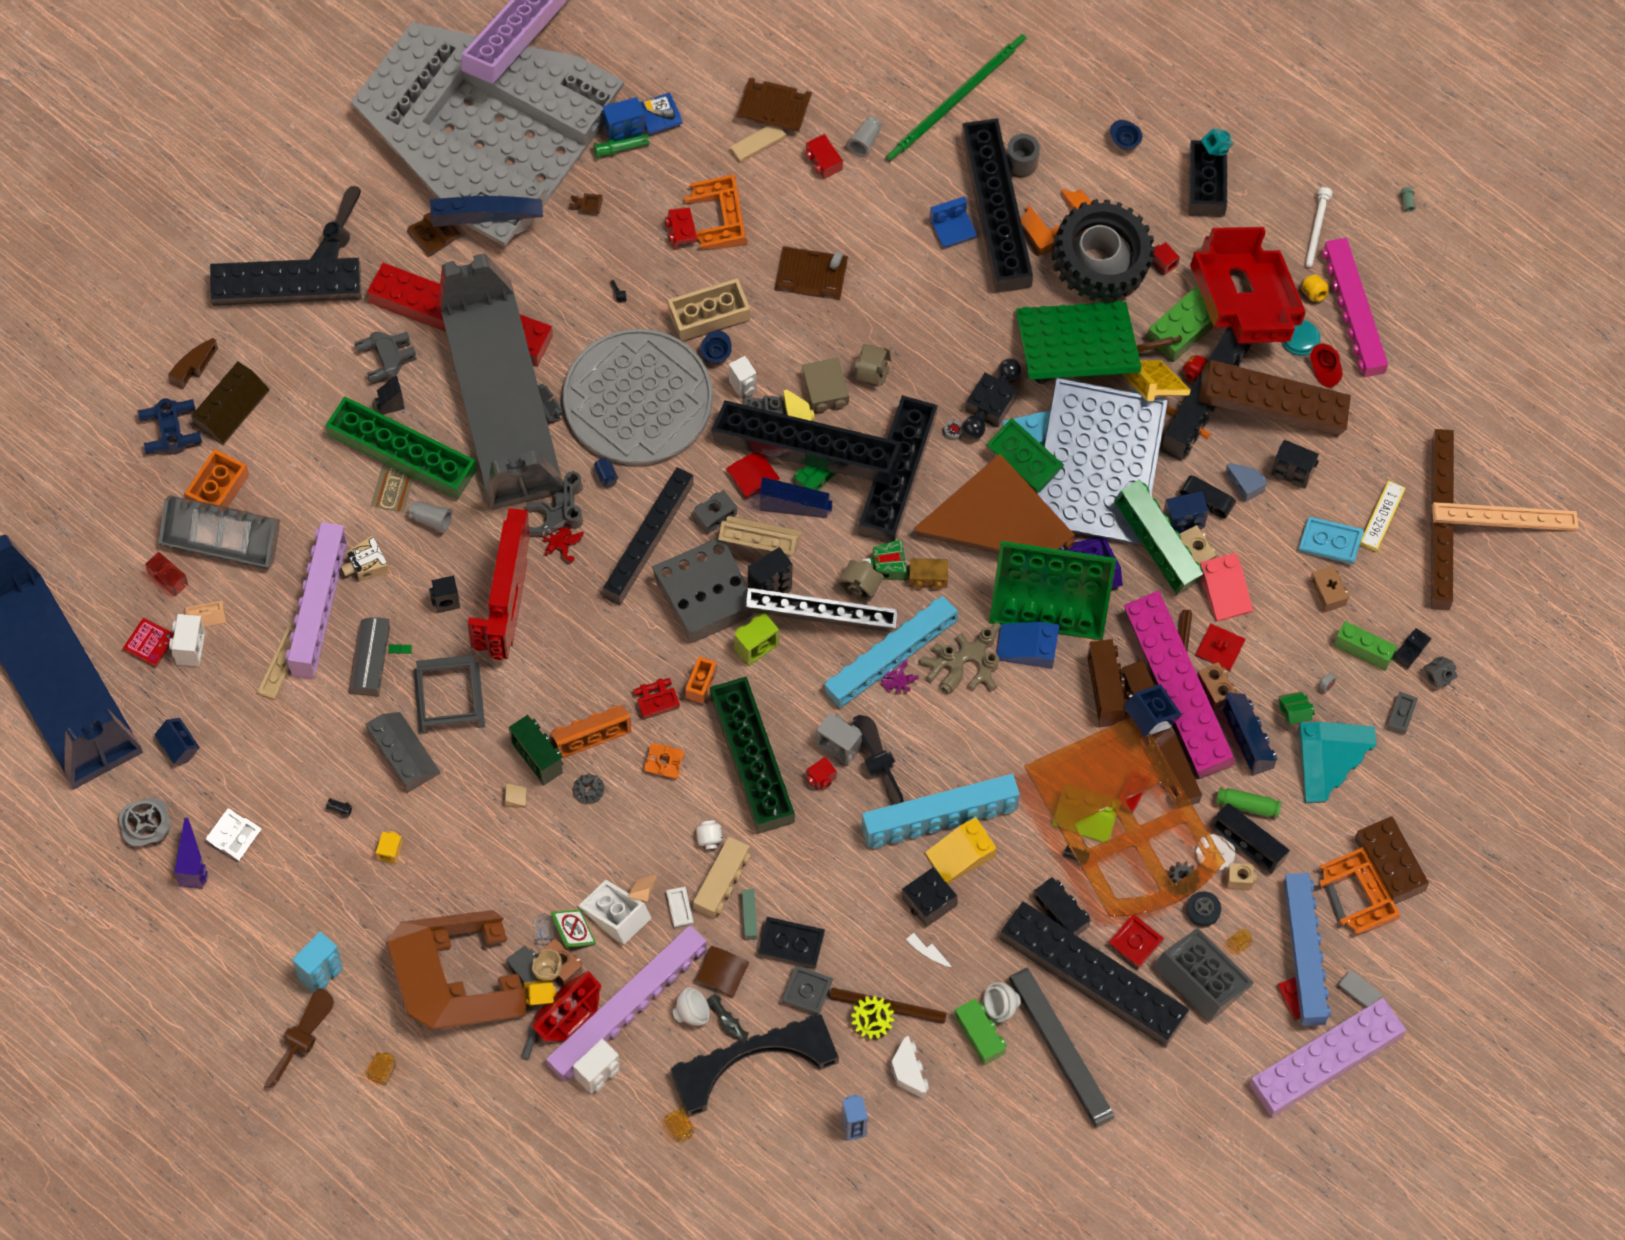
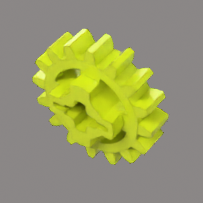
(882, 1022)

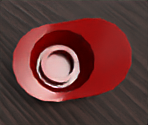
(1326, 364)

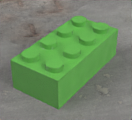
(1186, 318)

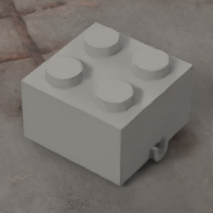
(839, 738)

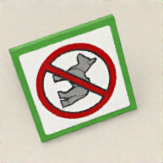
(573, 928)

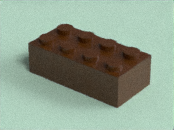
(1106, 682)
(1392, 859)

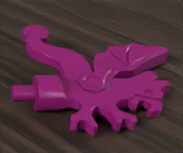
(898, 679)

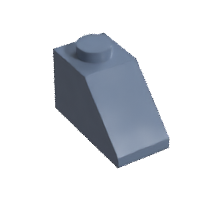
(1246, 480)

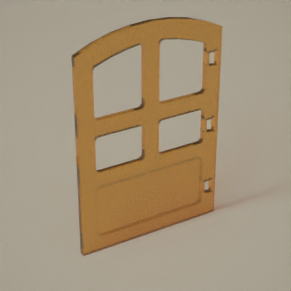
(1103, 774)

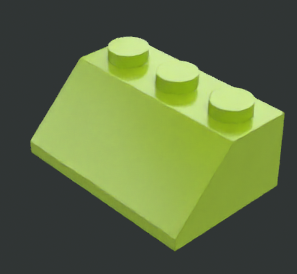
(1097, 826)

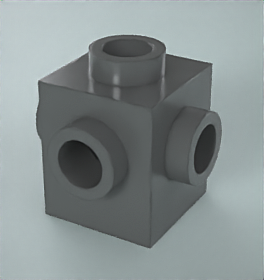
(1440, 671)

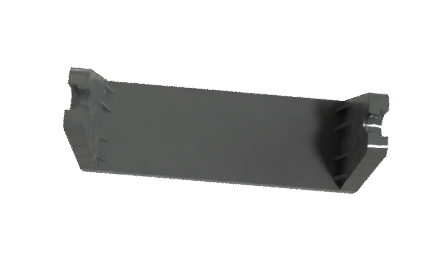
(498, 383)

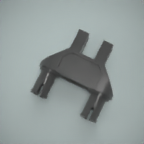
(390, 356)

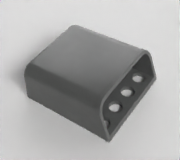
(705, 594)

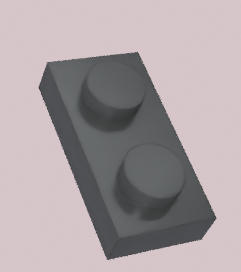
(1402, 713)

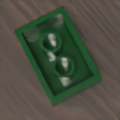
(536, 749)

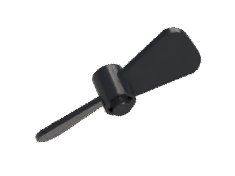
(333, 231)
(880, 759)

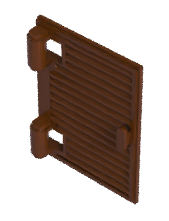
(774, 102)
(809, 273)

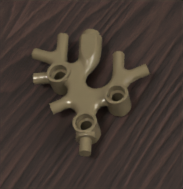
(969, 651)

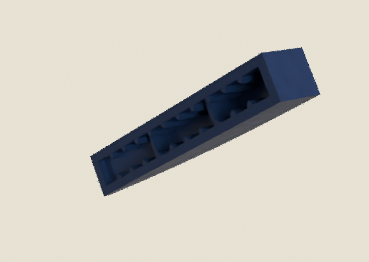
(483, 209)

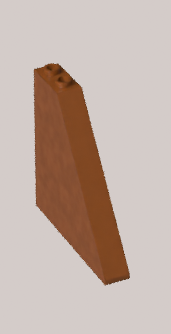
(994, 509)

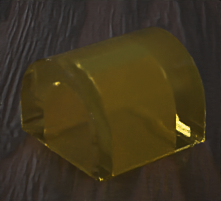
(1240, 940)

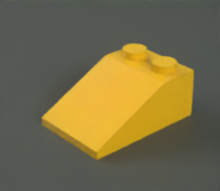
(962, 851)

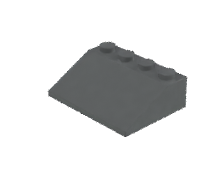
(1203, 974)

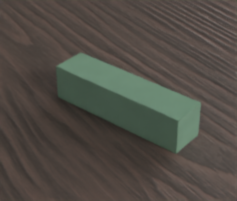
(749, 914)

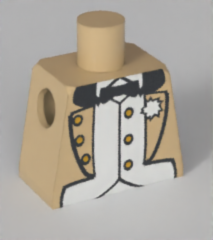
(365, 561)

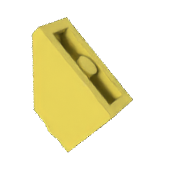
(797, 407)

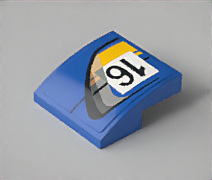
(660, 113)

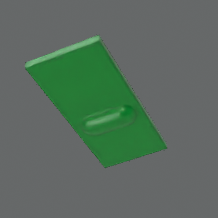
(400, 649)

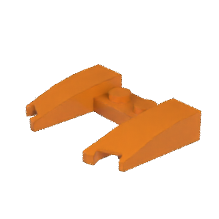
(726, 191)
(1038, 233)
(1382, 906)

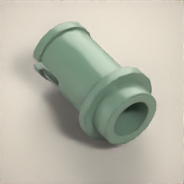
(1408, 200)

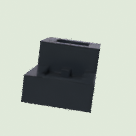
(1412, 648)

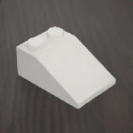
(615, 911)

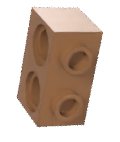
(1212, 687)

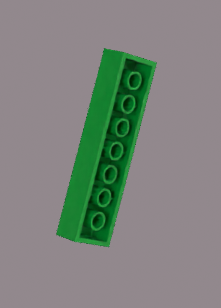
(401, 447)

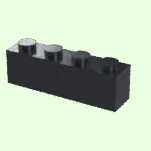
(1249, 838)

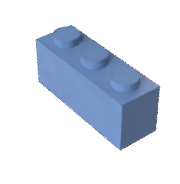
(854, 1117)

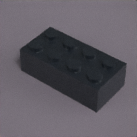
(1206, 181)

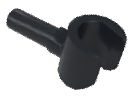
(620, 295)

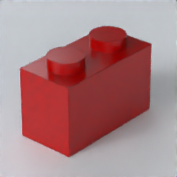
(823, 156)

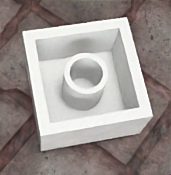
(187, 640)
(597, 1066)

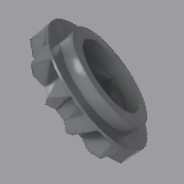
(590, 796)

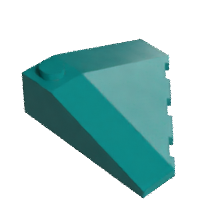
(1329, 754)

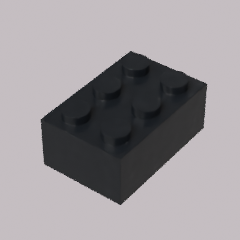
(771, 572)

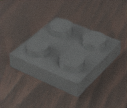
(807, 990)

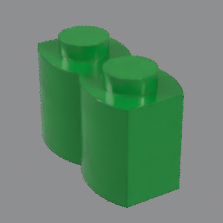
(1296, 707)

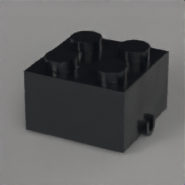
(1294, 464)
(929, 897)

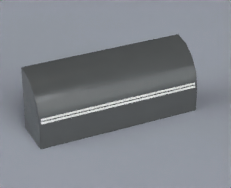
(369, 657)

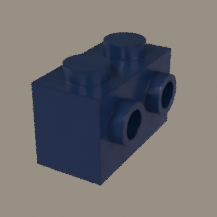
(177, 741)

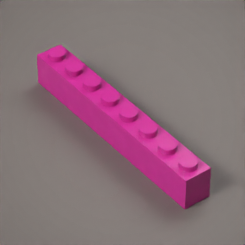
(1355, 307)

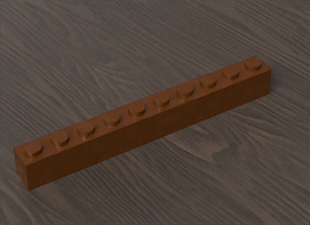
(1442, 533)

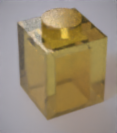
(381, 1068)
(679, 1125)

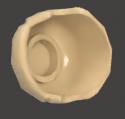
(547, 965)

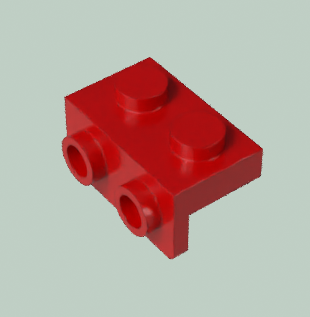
(680, 227)

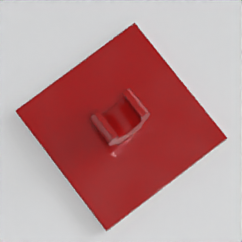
(1220, 647)

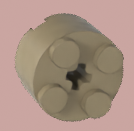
(873, 364)
(860, 580)

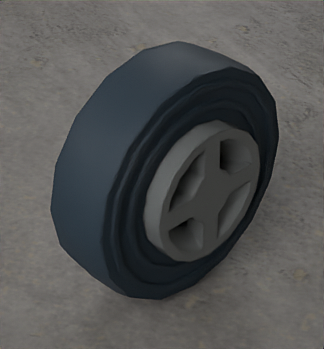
(1203, 902)

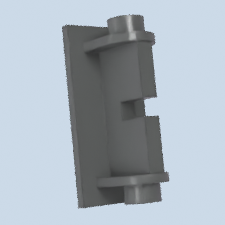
(552, 408)

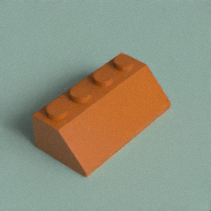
(591, 731)

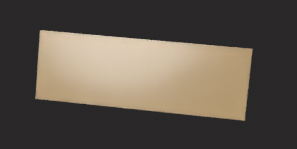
(757, 142)

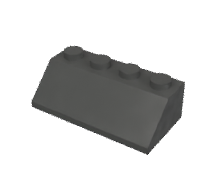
(402, 750)

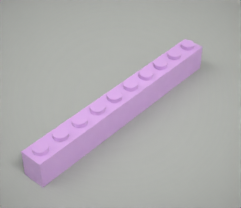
(629, 1001)

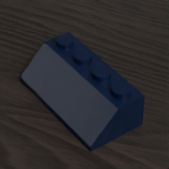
(1248, 733)

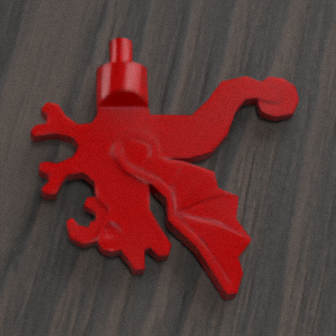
(560, 542)

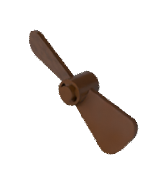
(300, 1037)

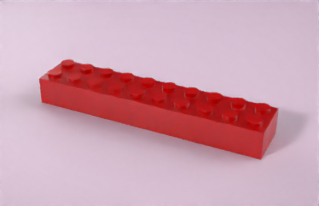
(418, 300)

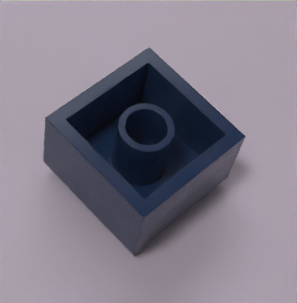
(1187, 511)
(1152, 710)

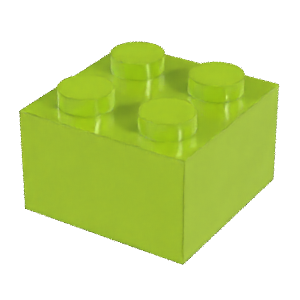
(756, 639)

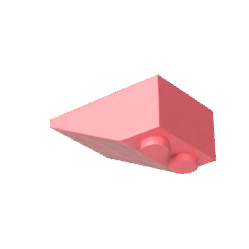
(1225, 587)

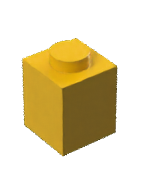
(389, 847)
(539, 992)

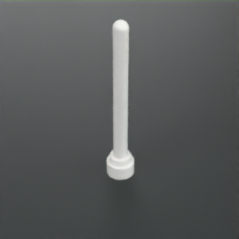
(1324, 195)

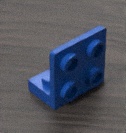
(952, 222)

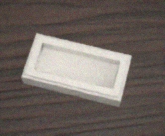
(679, 907)

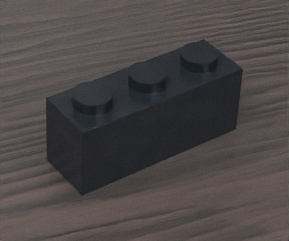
(1061, 906)

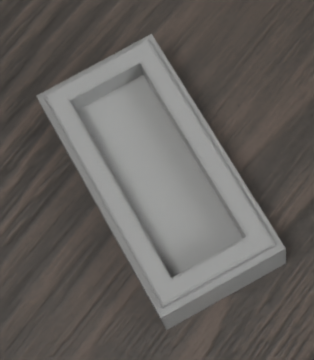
(1359, 989)

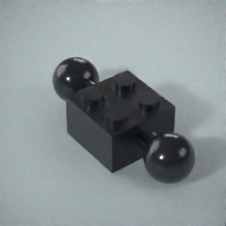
(991, 399)

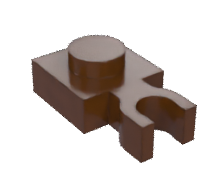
(588, 204)

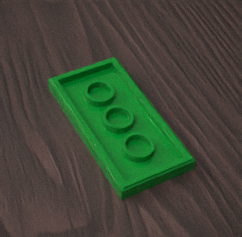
(1025, 455)

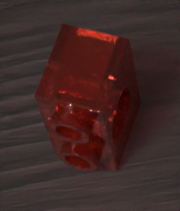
(166, 574)

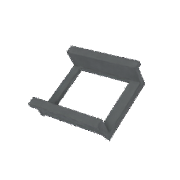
(448, 663)

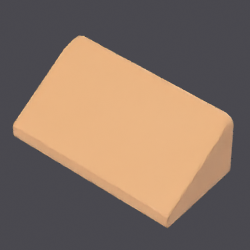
(211, 613)
(643, 888)

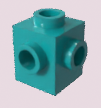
(1217, 142)

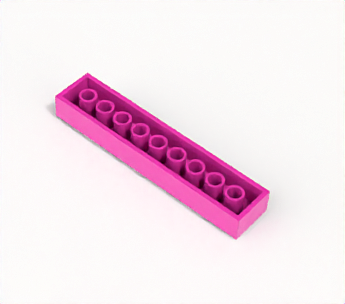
(1178, 677)

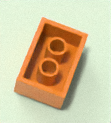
(218, 480)

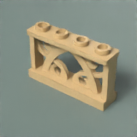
(759, 535)

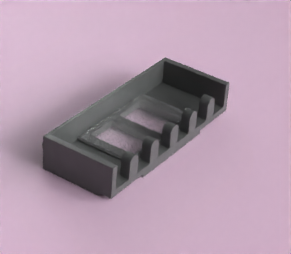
(219, 531)

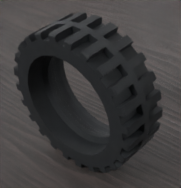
(1088, 281)

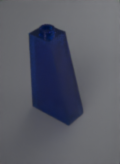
(793, 499)

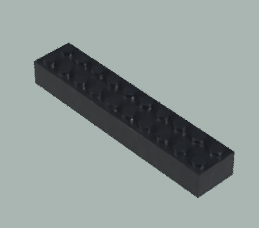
(997, 205)
(807, 442)
(1094, 974)

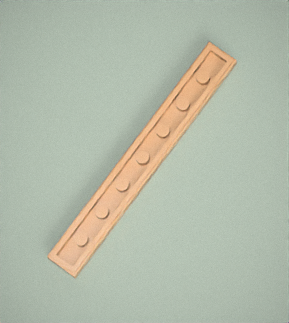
(1505, 516)

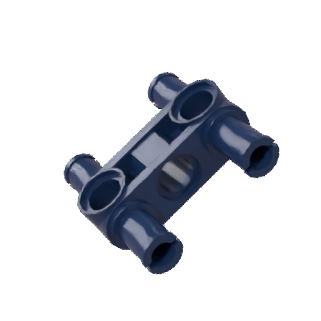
(169, 426)

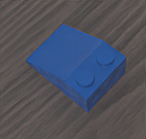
(1028, 643)

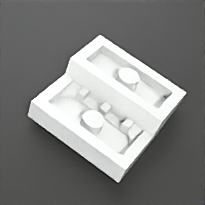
(233, 834)

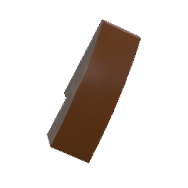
(193, 363)

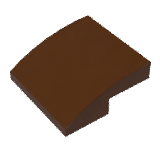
(432, 238)
(722, 971)

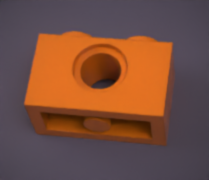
(701, 680)

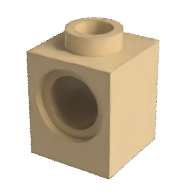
(1235, 882)

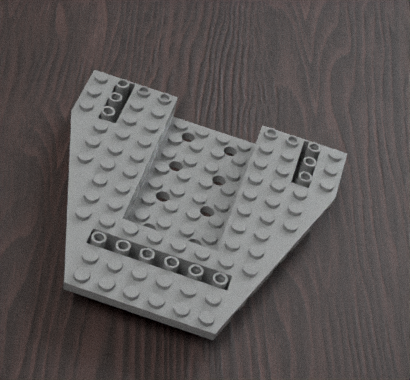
(541, 93)

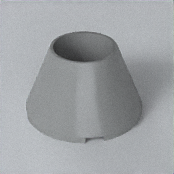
(1106, 239)

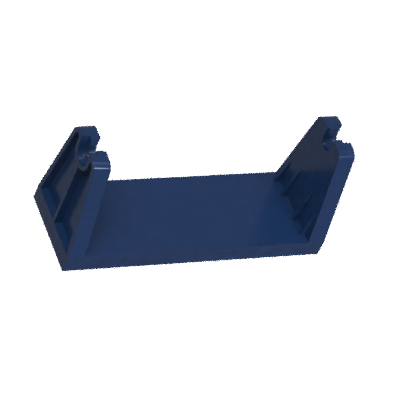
(57, 675)

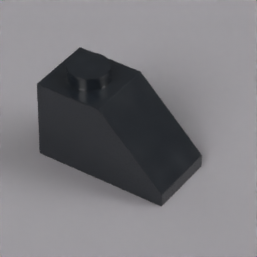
(390, 397)

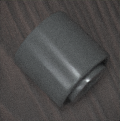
(1023, 154)

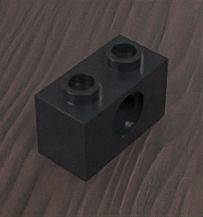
(444, 594)

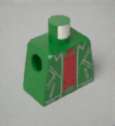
(889, 560)

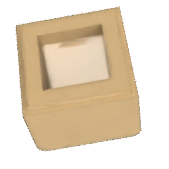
(515, 796)

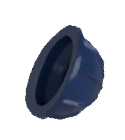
(1125, 134)
(716, 346)

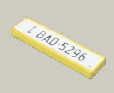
(1382, 516)

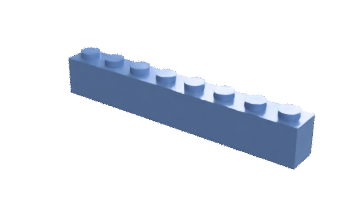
(1305, 949)

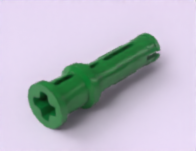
(612, 147)

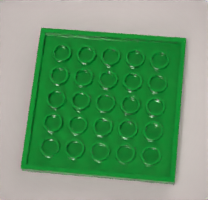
(1078, 340)

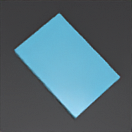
(1331, 540)

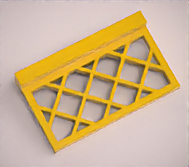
(1156, 379)

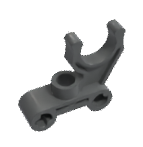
(564, 508)

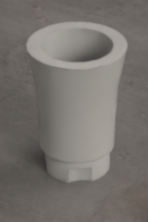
(864, 137)
(431, 516)

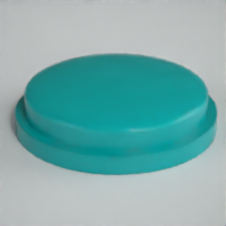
(1303, 339)

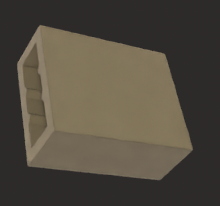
(825, 385)

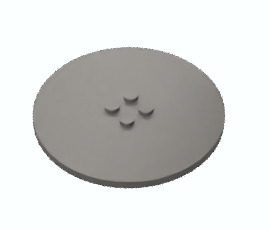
(637, 397)

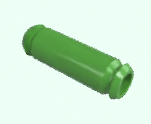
(1249, 802)

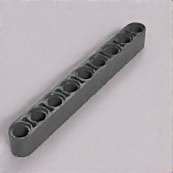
(1061, 1047)

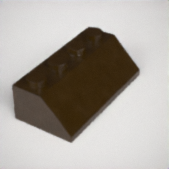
(229, 403)

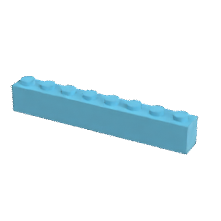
(891, 651)

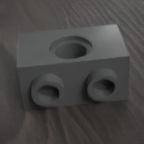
(710, 521)

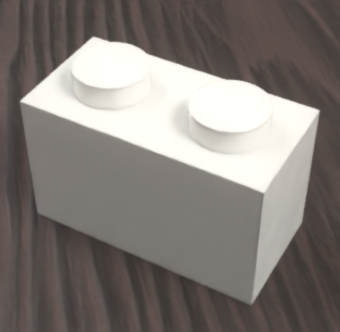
(742, 377)

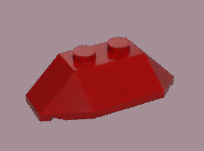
(571, 1008)

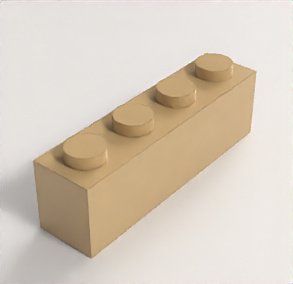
(722, 877)

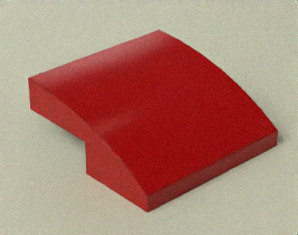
(749, 472)

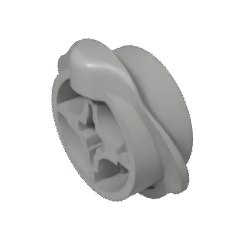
(130, 811)

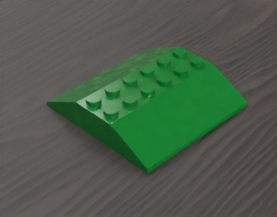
(1053, 589)

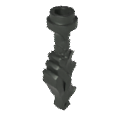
(729, 1024)

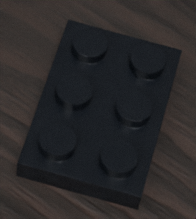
(791, 942)

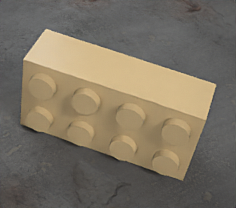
(709, 309)

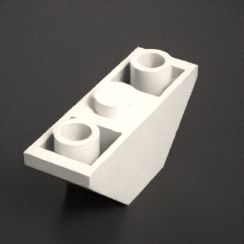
(908, 1069)

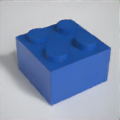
(624, 119)

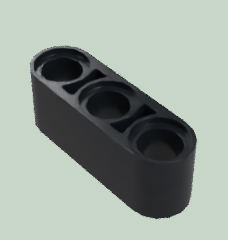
(1217, 501)

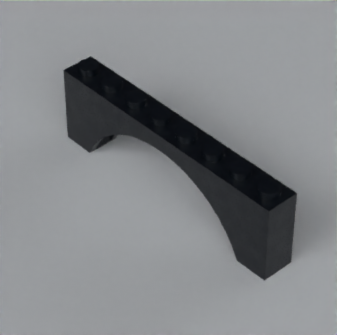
(803, 1039)

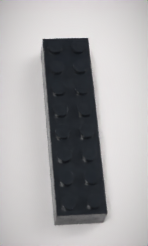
(285, 281)
(1193, 413)
(888, 503)

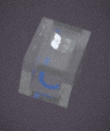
(543, 929)

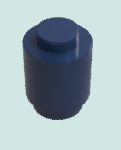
(605, 472)

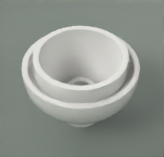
(1001, 1001)
(691, 1008)

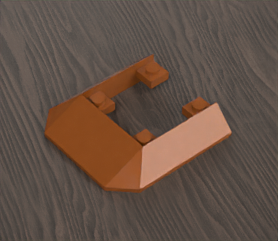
(422, 980)

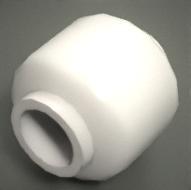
(709, 834)

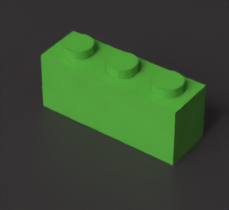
(1365, 645)
(980, 1031)

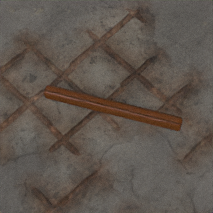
(898, 1007)

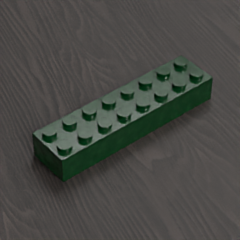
(752, 754)

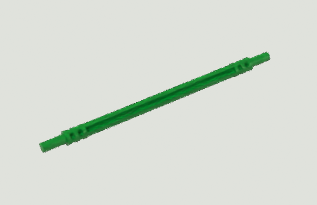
(956, 97)

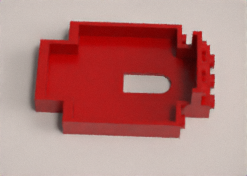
(1273, 304)
(498, 631)

